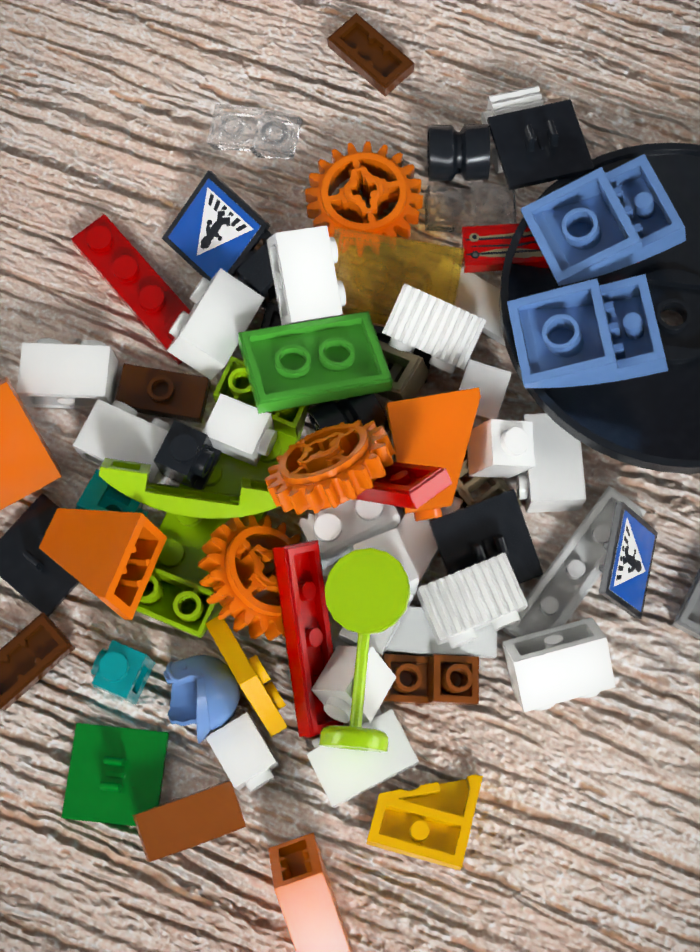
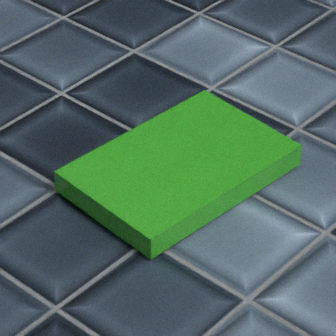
(314, 362)

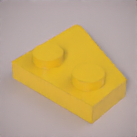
(250, 677)
(427, 821)

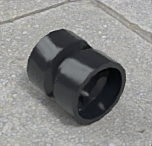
(458, 152)
(348, 411)

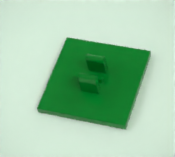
(114, 773)

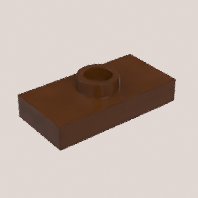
(370, 54)
(164, 392)
(30, 658)

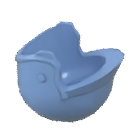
(202, 693)

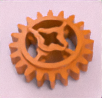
(381, 182)
(330, 467)
(245, 573)

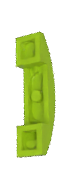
(133, 481)

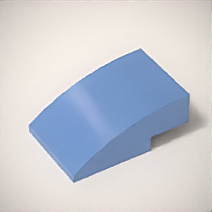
(604, 222)
(587, 334)

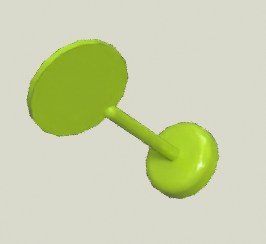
(365, 596)

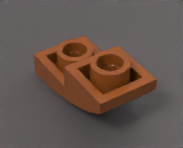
(433, 679)
(189, 821)

